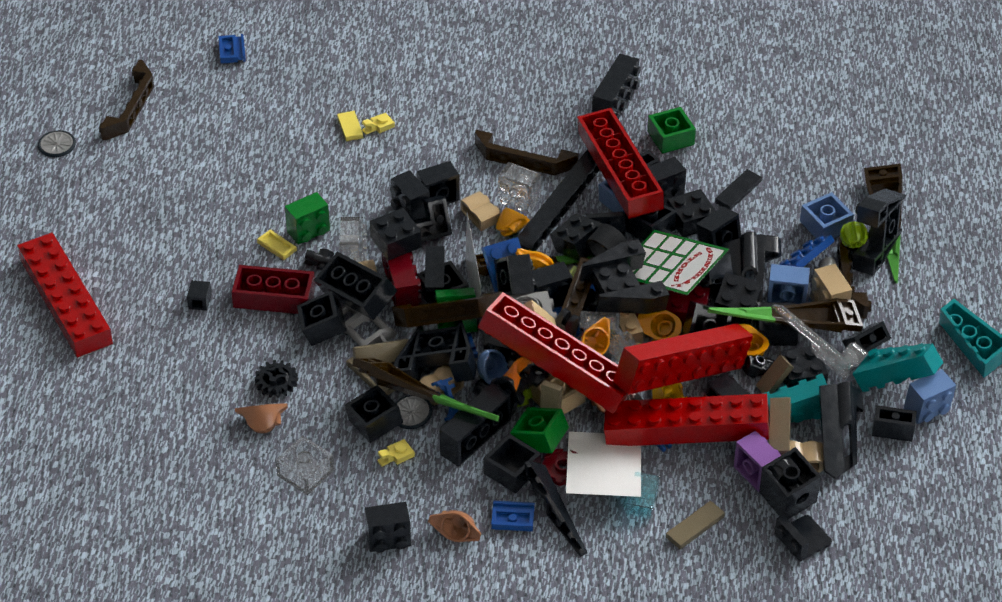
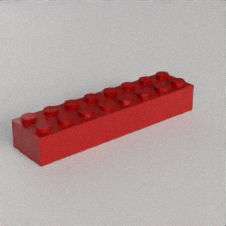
(620, 163)
(65, 295)
(553, 351)
(682, 358)
(687, 420)

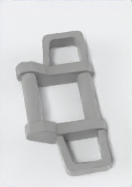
(382, 335)

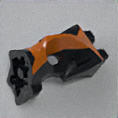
(515, 384)

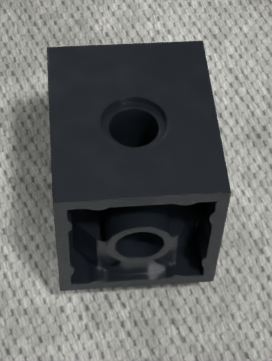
(789, 484)

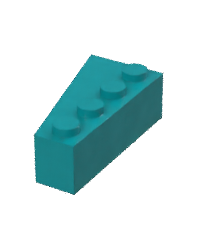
(973, 336)
(897, 365)
(804, 399)

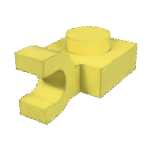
(378, 123)
(396, 452)

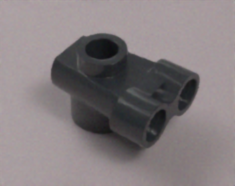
(319, 260)
(757, 365)

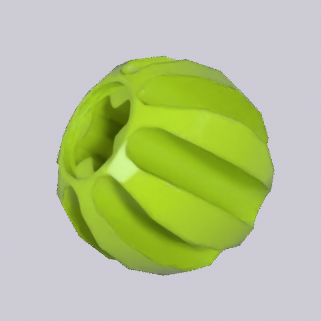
(854, 234)

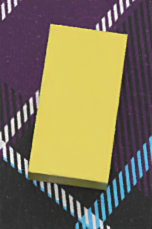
(350, 126)
(276, 244)

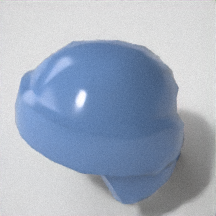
(491, 365)

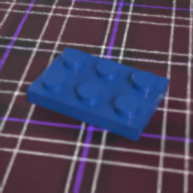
(497, 251)
(809, 251)

